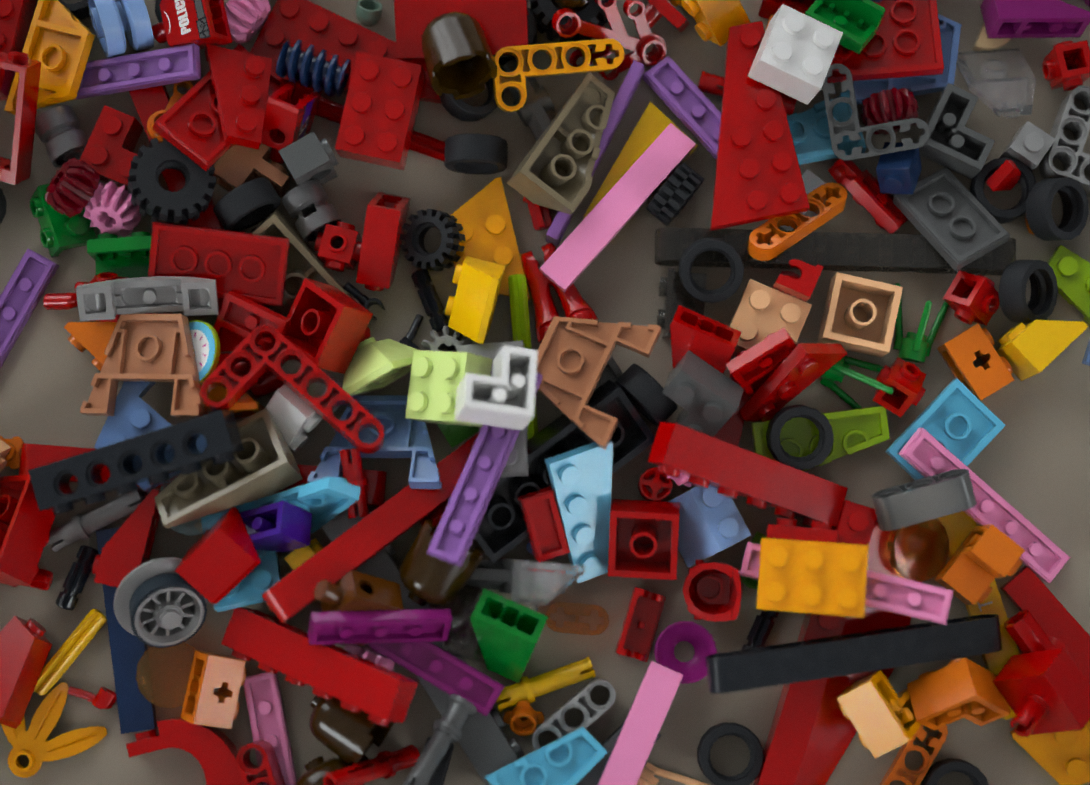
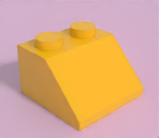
(475, 297)
(1037, 344)

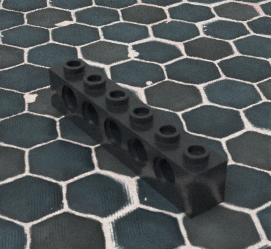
(52, 480)

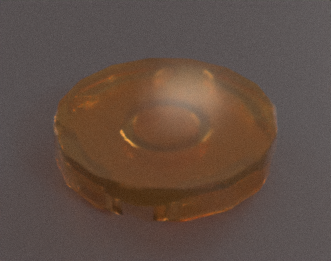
(919, 550)
(165, 674)

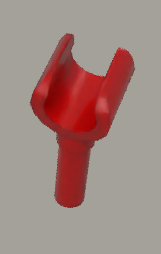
(103, 700)

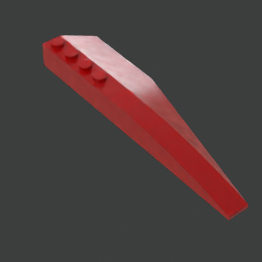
(808, 725)

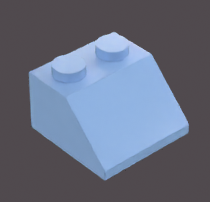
(707, 523)

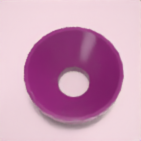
(698, 637)

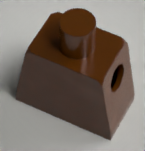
(359, 593)

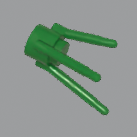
(915, 345)
(841, 368)

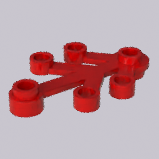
(617, 31)

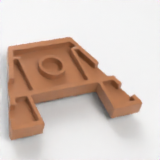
(149, 351)
(574, 360)

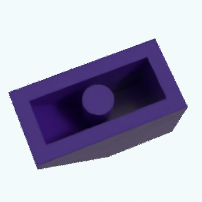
(278, 527)

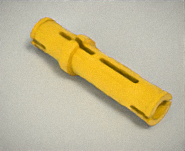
(545, 683)

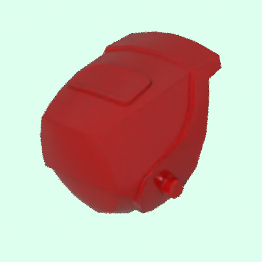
(713, 591)

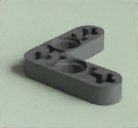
(852, 126)

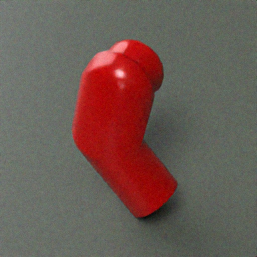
(61, 301)

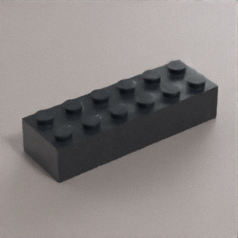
(503, 520)

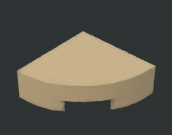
(984, 43)

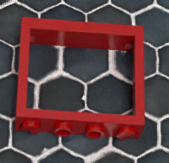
(19, 166)

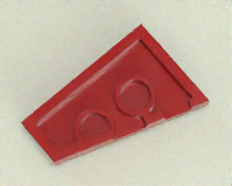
(241, 93)

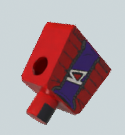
(288, 116)

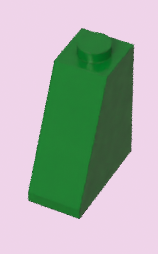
(506, 633)

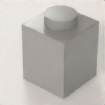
(1028, 145)

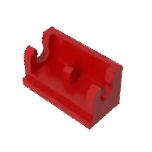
(798, 285)
(640, 624)

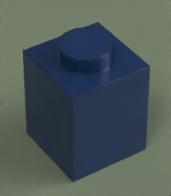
(898, 171)

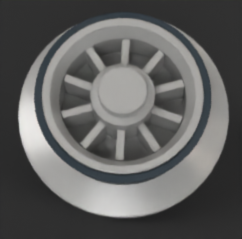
(159, 604)

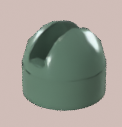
(368, 12)

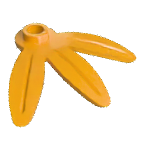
(34, 741)

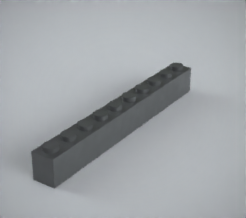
(482, 735)

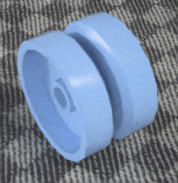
(119, 18)

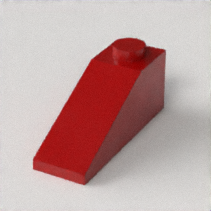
(129, 545)

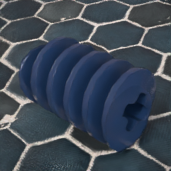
(312, 69)

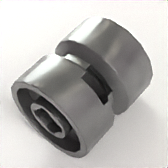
(60, 131)
(304, 201)

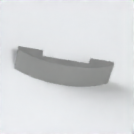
(147, 295)

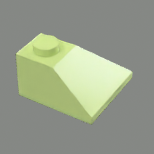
(377, 365)

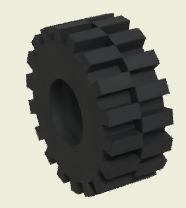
(159, 202)

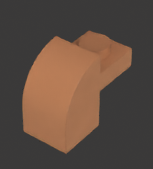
(244, 164)

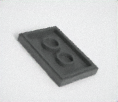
(951, 219)

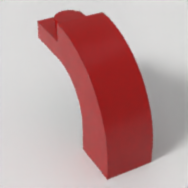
(206, 743)

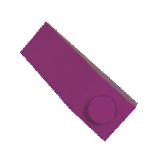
(1033, 19)

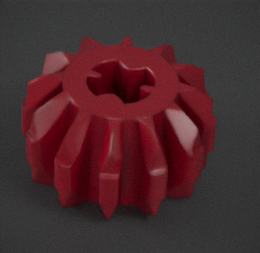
(889, 107)
(72, 187)

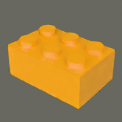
(812, 577)

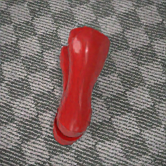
(544, 306)

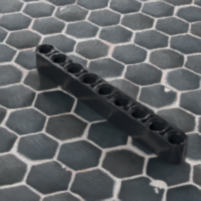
(852, 653)

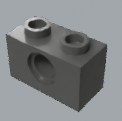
(310, 159)

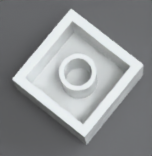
(795, 54)

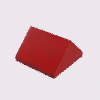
(220, 558)

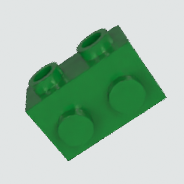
(854, 18)
(58, 230)
(121, 255)

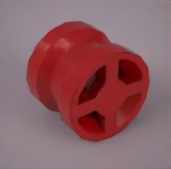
(658, 482)

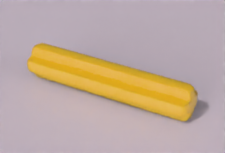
(69, 651)

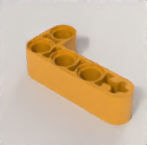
(557, 66)

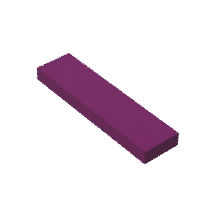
(379, 626)
(444, 671)

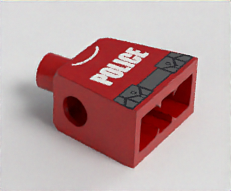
(192, 22)

